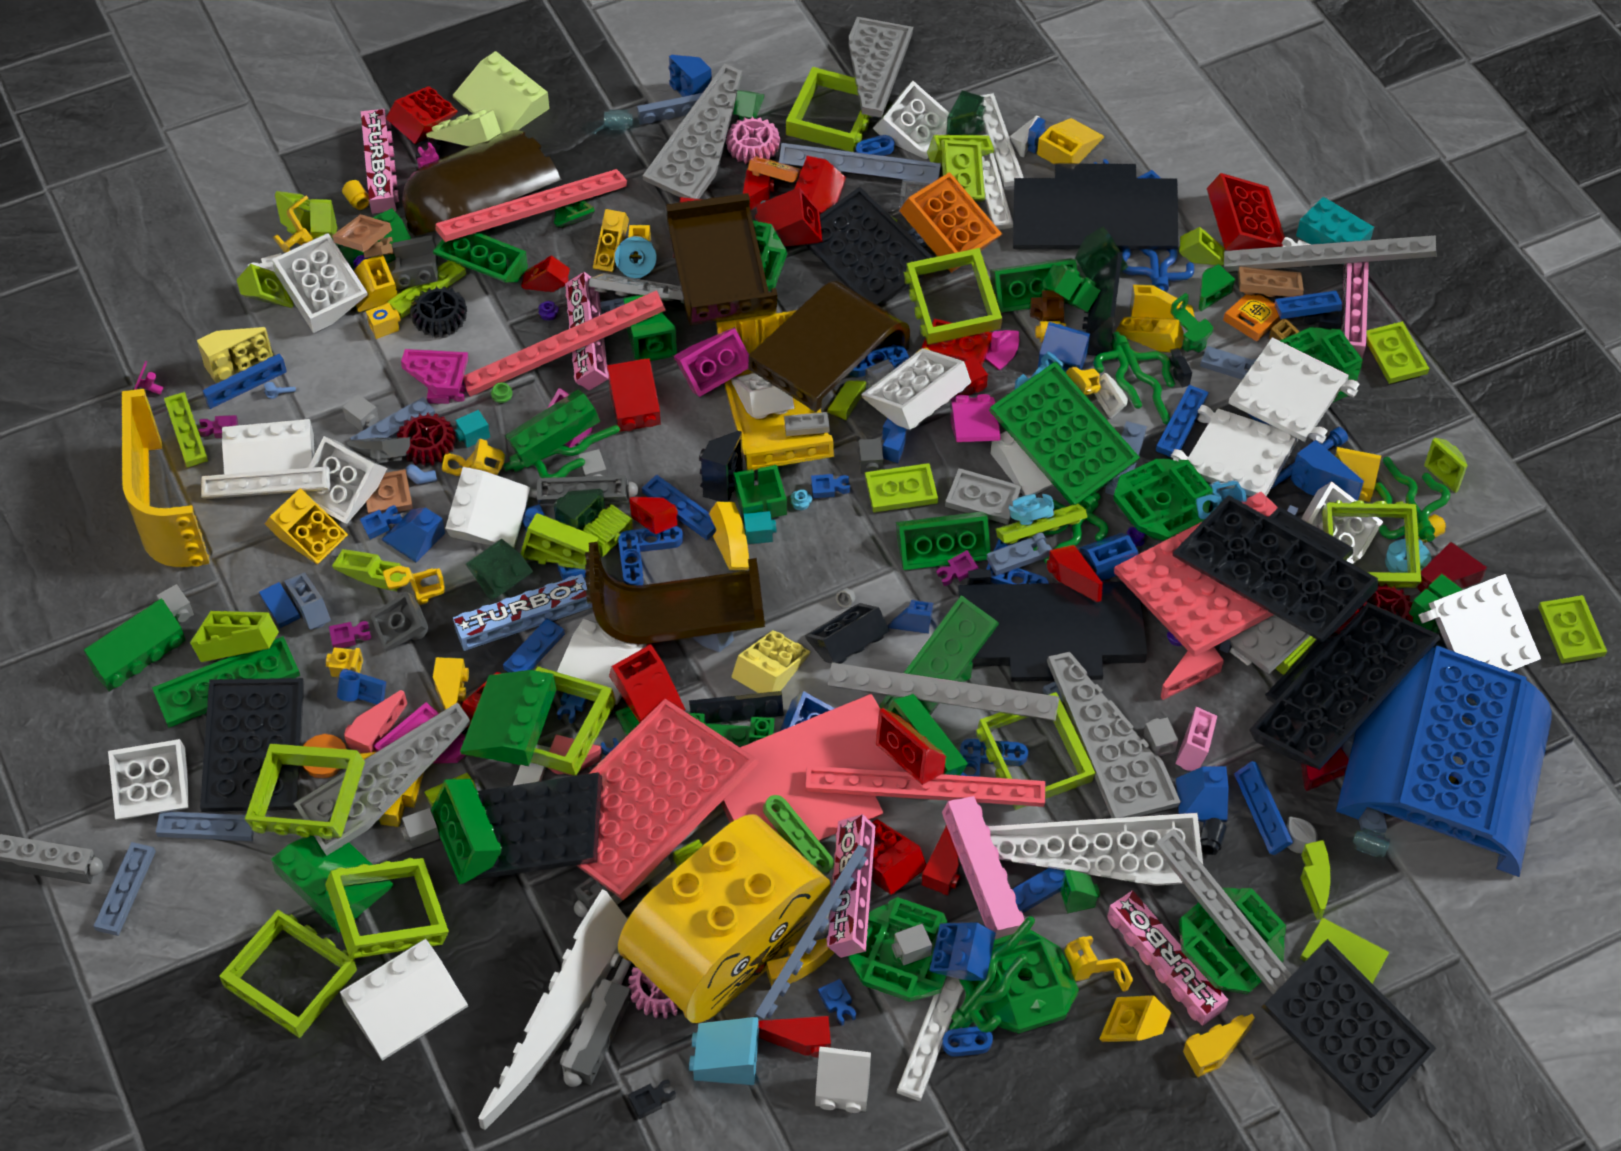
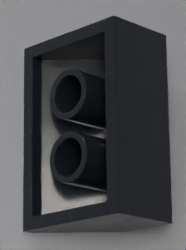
(718, 464)
(848, 633)

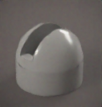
(842, 596)

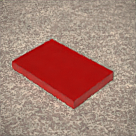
(964, 347)

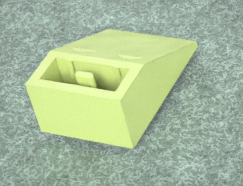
(467, 129)

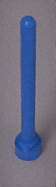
(1337, 437)

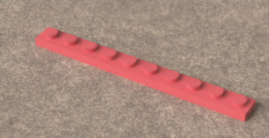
(530, 205)
(563, 343)
(940, 788)

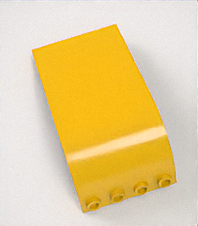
(765, 438)
(166, 533)

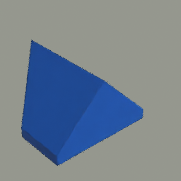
(914, 618)

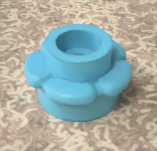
(801, 504)

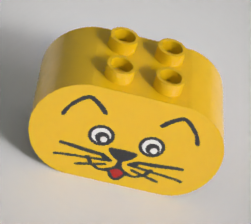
(723, 917)

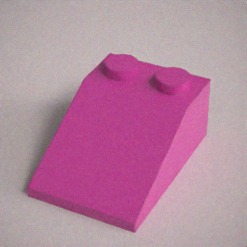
(713, 361)
(972, 419)

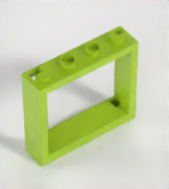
(820, 134)
(962, 328)
(1382, 509)
(604, 702)
(1068, 736)
(304, 756)
(279, 921)
(392, 941)

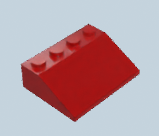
(1244, 214)

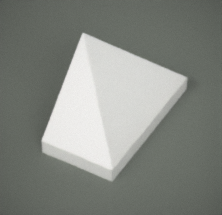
(1020, 137)
(1111, 396)

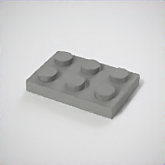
(980, 493)

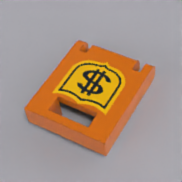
(773, 169)
(1256, 310)

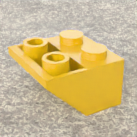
(377, 281)

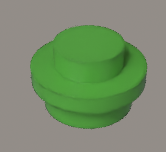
(501, 392)

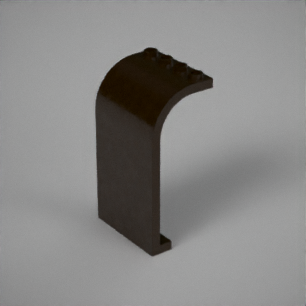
(719, 260)
(824, 343)
(674, 607)

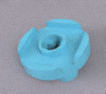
(626, 264)
(1031, 508)
(1397, 552)

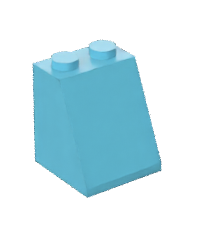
(726, 1051)

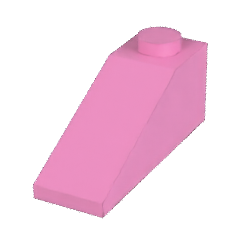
(1196, 740)

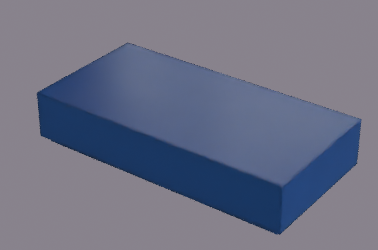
(279, 605)

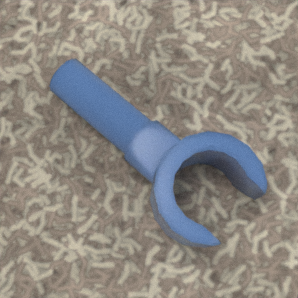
(272, 392)

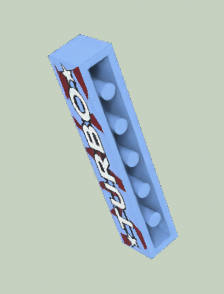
(521, 612)

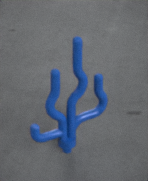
(1158, 275)

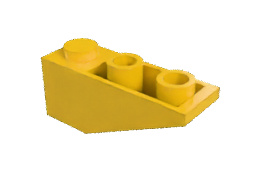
(611, 235)
(1152, 302)
(1154, 333)
(449, 680)
(1212, 1049)

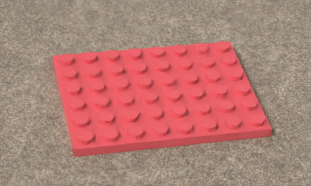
(1187, 601)
(658, 792)

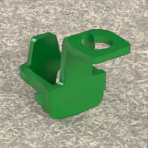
(1197, 332)

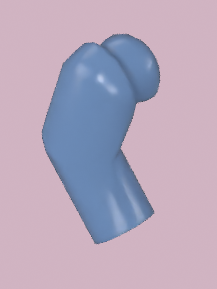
(419, 476)

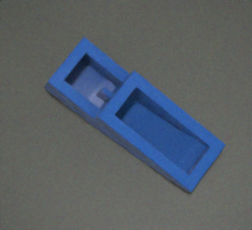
(894, 441)

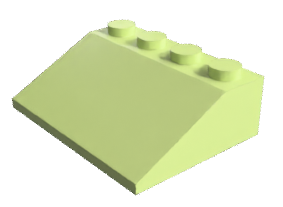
(505, 90)

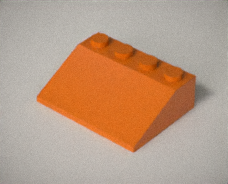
(949, 218)

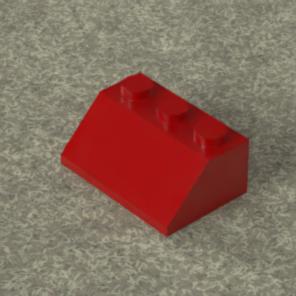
(820, 182)
(908, 747)

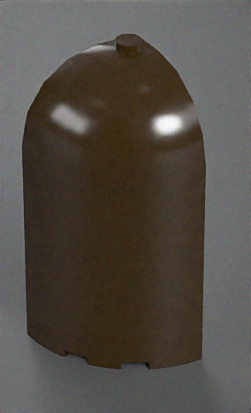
(475, 180)

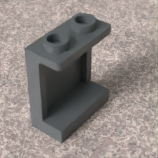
(415, 262)

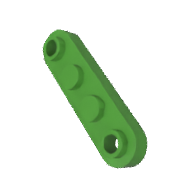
(797, 833)

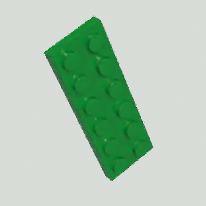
(950, 646)
(188, 694)

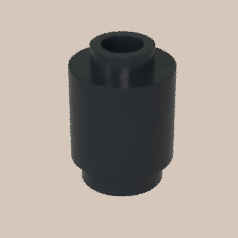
(1212, 836)

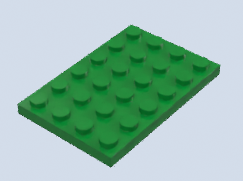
(1064, 434)

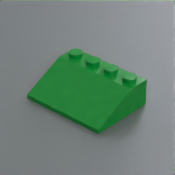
(510, 716)
(307, 868)

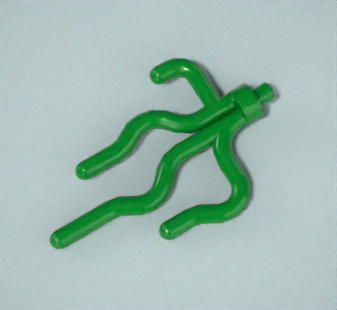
(1129, 357)
(516, 463)
(1090, 505)
(1425, 528)
(976, 999)

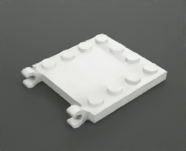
(1291, 390)
(1239, 451)
(1485, 625)

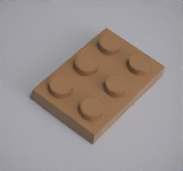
(1270, 282)

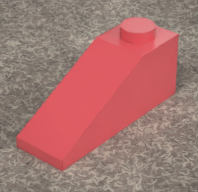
(1192, 671)
(374, 723)

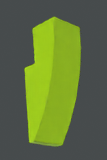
(366, 568)
(1316, 876)

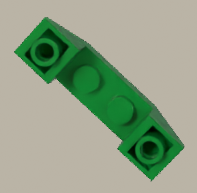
(742, 735)

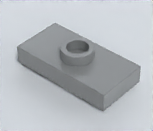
(806, 424)

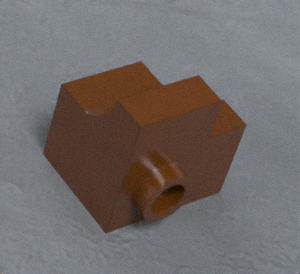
(1048, 307)

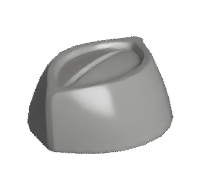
(1301, 833)

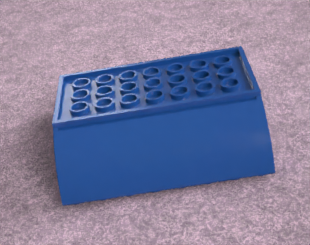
(1409, 744)

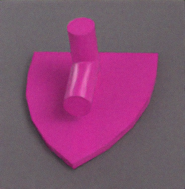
(1003, 348)
(148, 383)

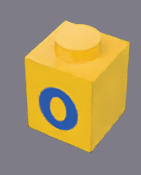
(383, 320)

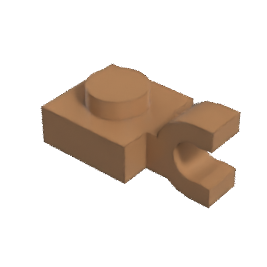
(380, 248)

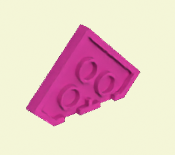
(436, 369)
(420, 716)

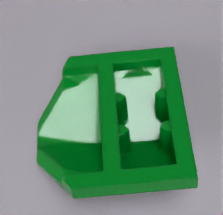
(573, 213)

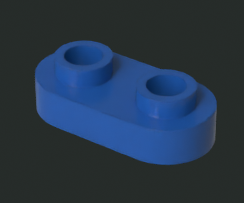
(879, 145)
(966, 1039)

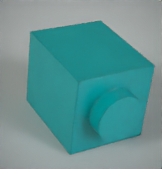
(471, 428)
(759, 527)

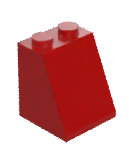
(792, 217)
(633, 395)

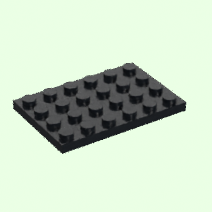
(866, 247)
(240, 726)
(544, 824)
(1349, 1028)

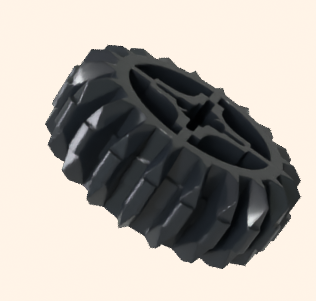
(438, 311)

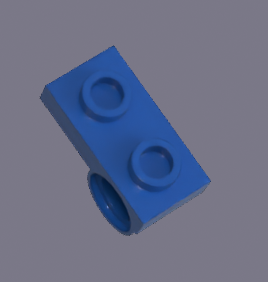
(360, 686)

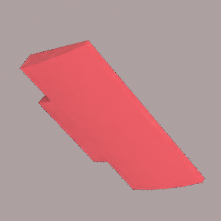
(833, 739)

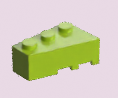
(556, 543)
(233, 634)

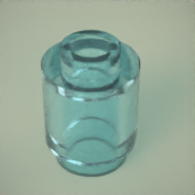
(618, 119)
(1371, 842)

